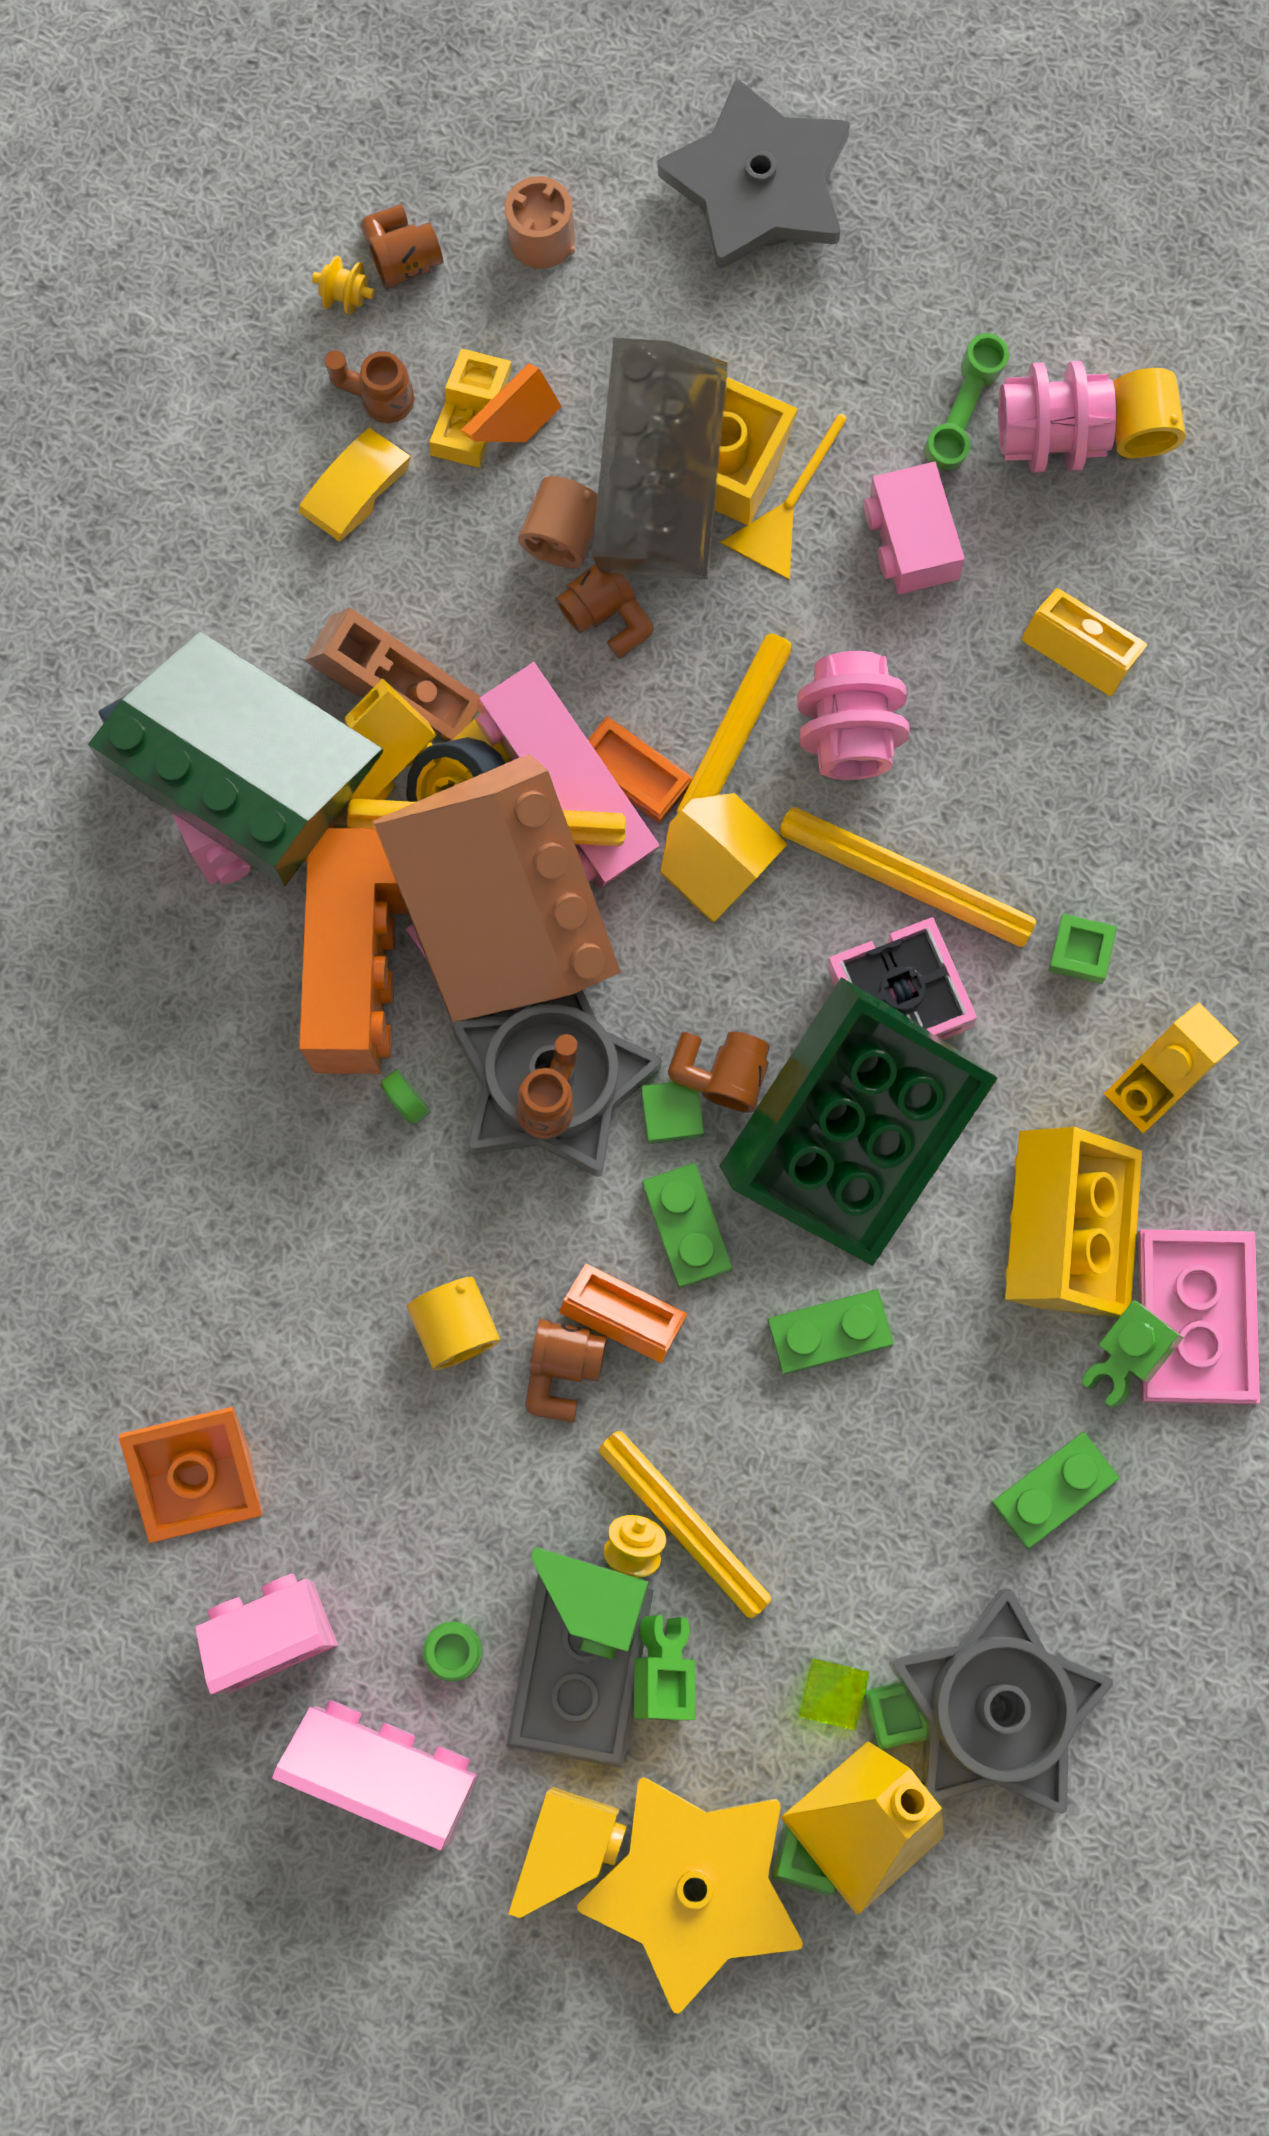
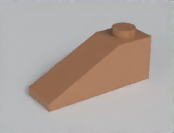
(361, 654)

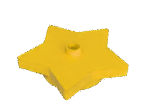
(681, 1842)

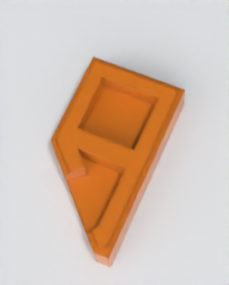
(516, 410)

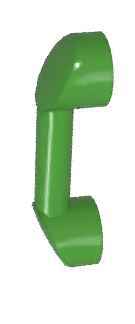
(980, 367)

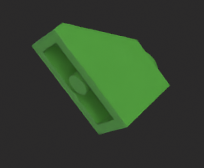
(592, 1601)

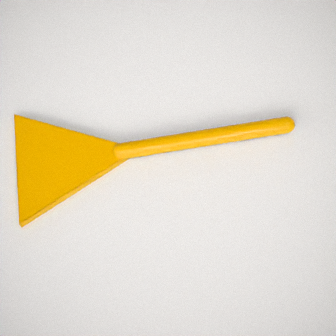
(770, 536)

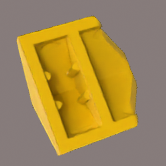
(717, 851)

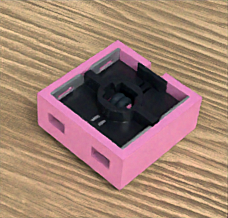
(912, 977)

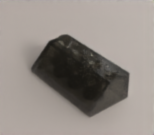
(659, 460)

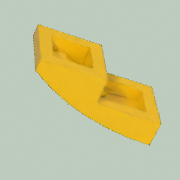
(469, 389)
(352, 483)

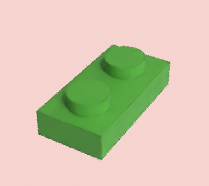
(687, 1225)
(830, 1332)
(1055, 1490)

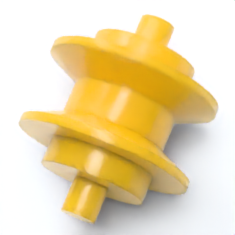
(343, 285)
(634, 1546)

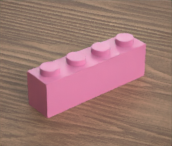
(533, 721)

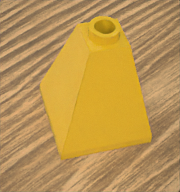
(866, 1824)

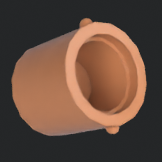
(540, 222)
(560, 522)

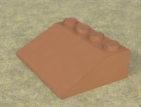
(498, 892)

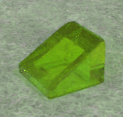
(833, 1693)

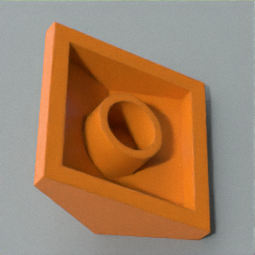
(191, 1474)

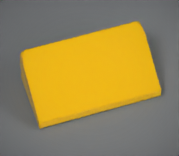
(1083, 641)

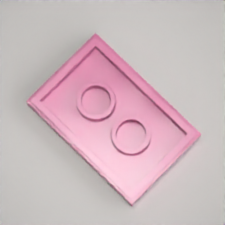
(1207, 1294)

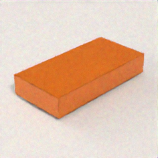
(640, 771)
(623, 1313)

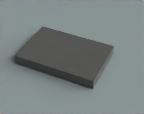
(571, 1698)

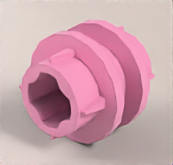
(1056, 416)
(853, 715)

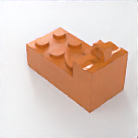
(344, 953)

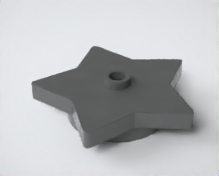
(760, 176)
(512, 1047)
(1042, 1701)

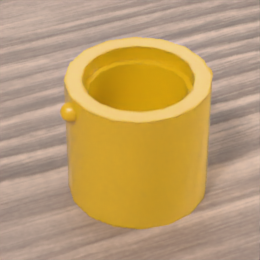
(1148, 413)
(453, 1323)

